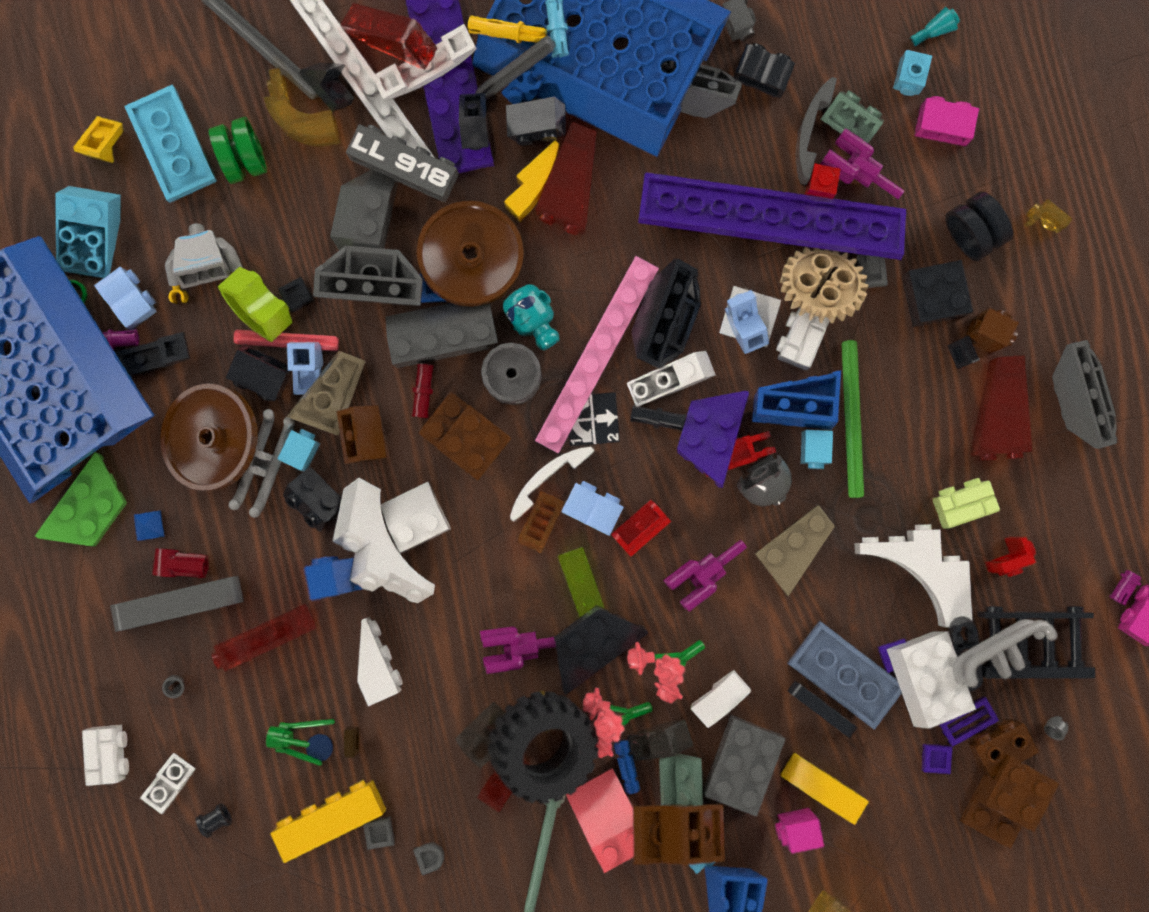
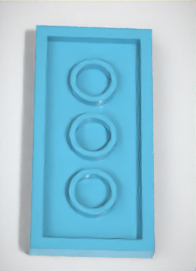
(170, 143)

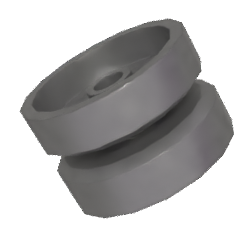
(513, 358)

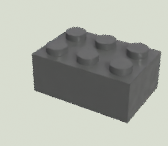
(743, 765)

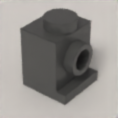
(740, 21)

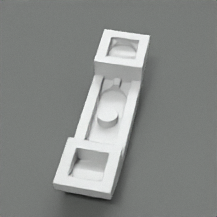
(405, 78)
(573, 457)

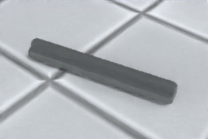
(517, 67)

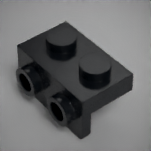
(313, 499)

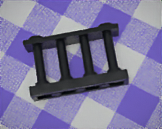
(1049, 666)

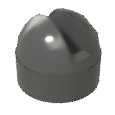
(177, 690)
(1056, 728)

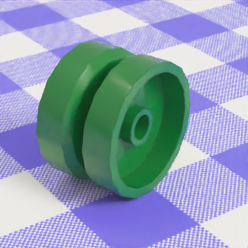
(238, 150)

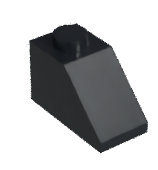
(473, 121)

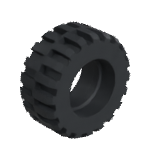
(563, 770)

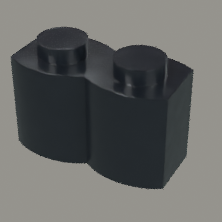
(764, 70)

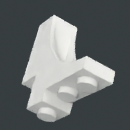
(921, 555)
(376, 559)

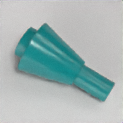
(942, 23)

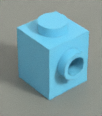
(912, 72)

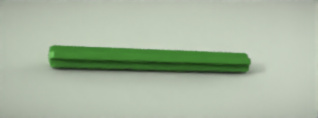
(852, 419)

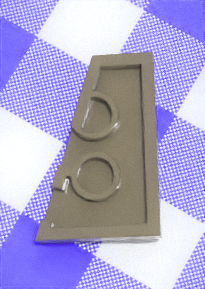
(329, 393)
(795, 548)

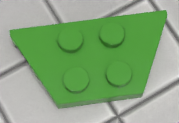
(86, 507)

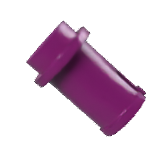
(122, 338)
(1125, 587)

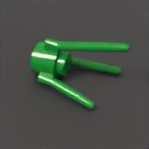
(282, 738)

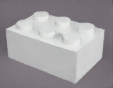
(928, 681)

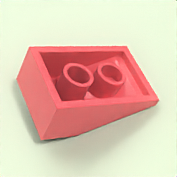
(605, 818)

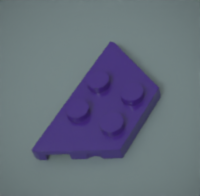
(712, 433)

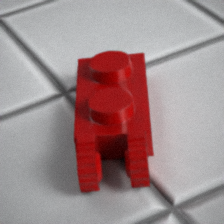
(744, 450)

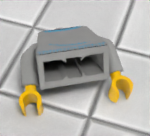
(198, 260)

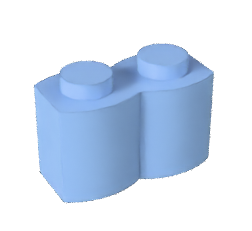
(126, 298)
(593, 508)

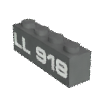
(402, 163)

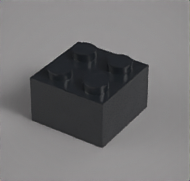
(937, 293)

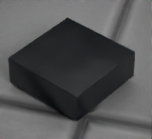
(296, 294)
(963, 352)

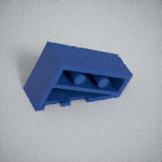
(800, 403)
(330, 577)
(735, 889)

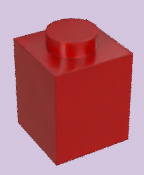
(823, 181)

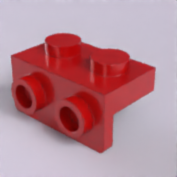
(1020, 555)

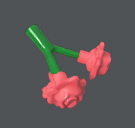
(668, 668)
(608, 724)

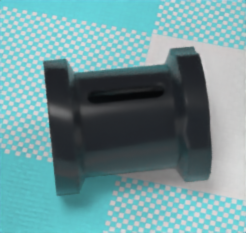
(214, 820)

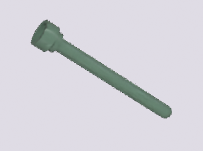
(541, 854)

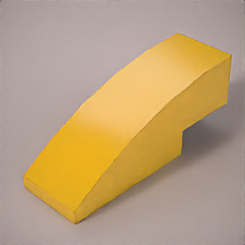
(532, 182)
(824, 788)

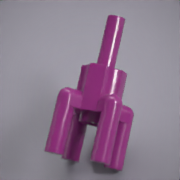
(860, 164)
(703, 575)
(516, 648)

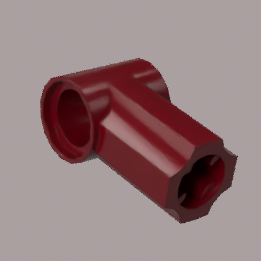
(173, 564)

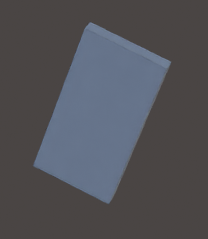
(846, 675)

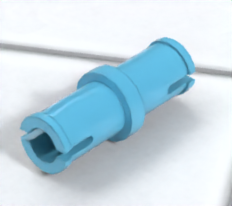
(557, 27)

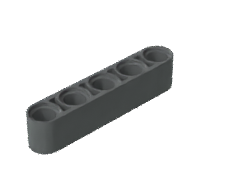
(176, 603)

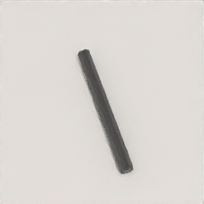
(261, 44)

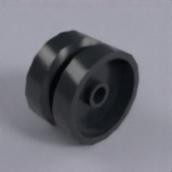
(979, 226)

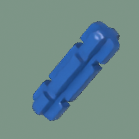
(627, 767)

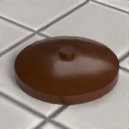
(470, 253)
(208, 437)

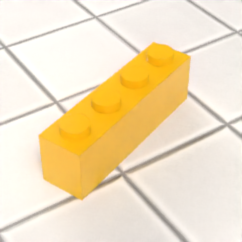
(327, 821)

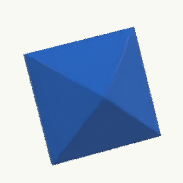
(149, 525)

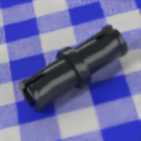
(657, 418)

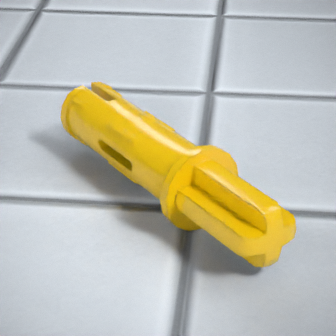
(504, 29)

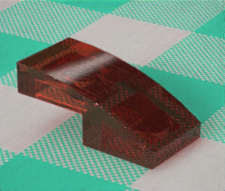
(495, 792)

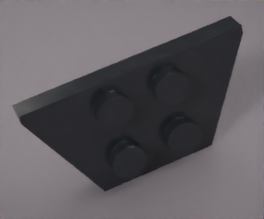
(592, 644)

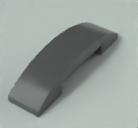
(804, 158)

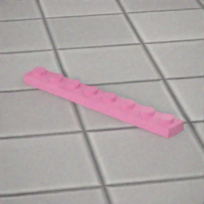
(596, 355)

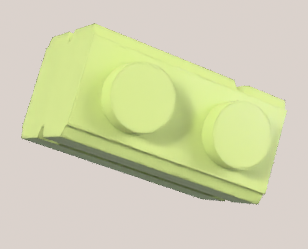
(966, 503)

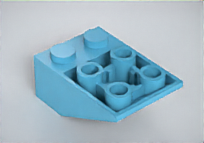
(86, 230)

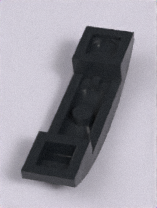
(155, 355)

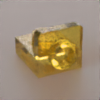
(1052, 216)

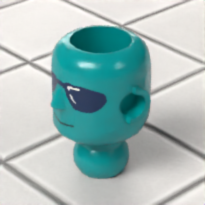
(530, 315)

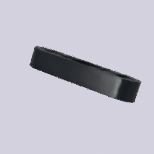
(959, 644)
(822, 709)

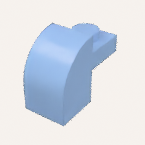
(746, 322)
(306, 362)

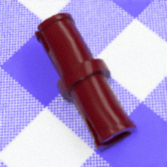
(422, 390)

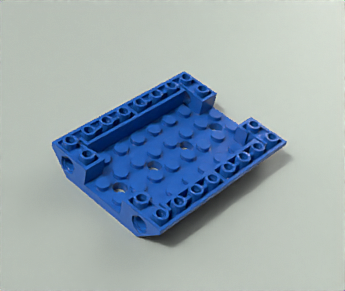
(612, 87)
(71, 364)

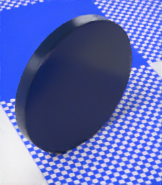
(320, 747)

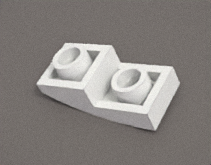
(721, 699)
(168, 783)

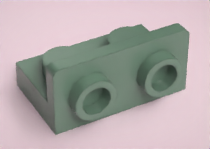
(850, 114)
(681, 780)

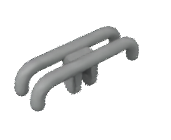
(263, 465)
(993, 648)

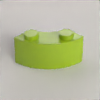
(255, 304)

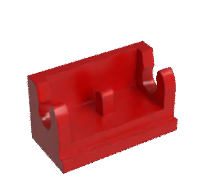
(641, 528)

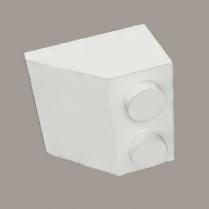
(414, 517)

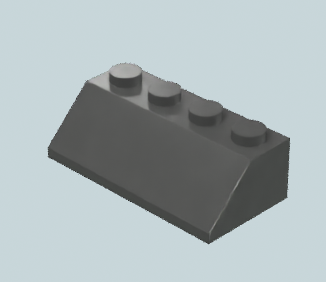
(439, 333)

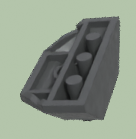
(709, 91)
(364, 211)
(369, 276)
(1085, 396)

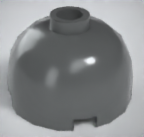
(767, 482)

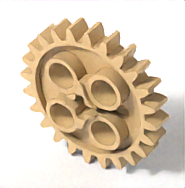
(811, 268)

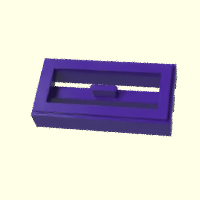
(973, 730)

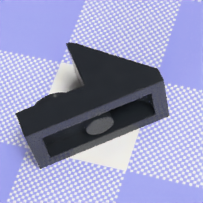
(325, 82)

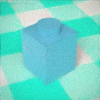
(816, 448)
(299, 449)

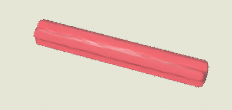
(248, 337)

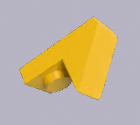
(99, 139)

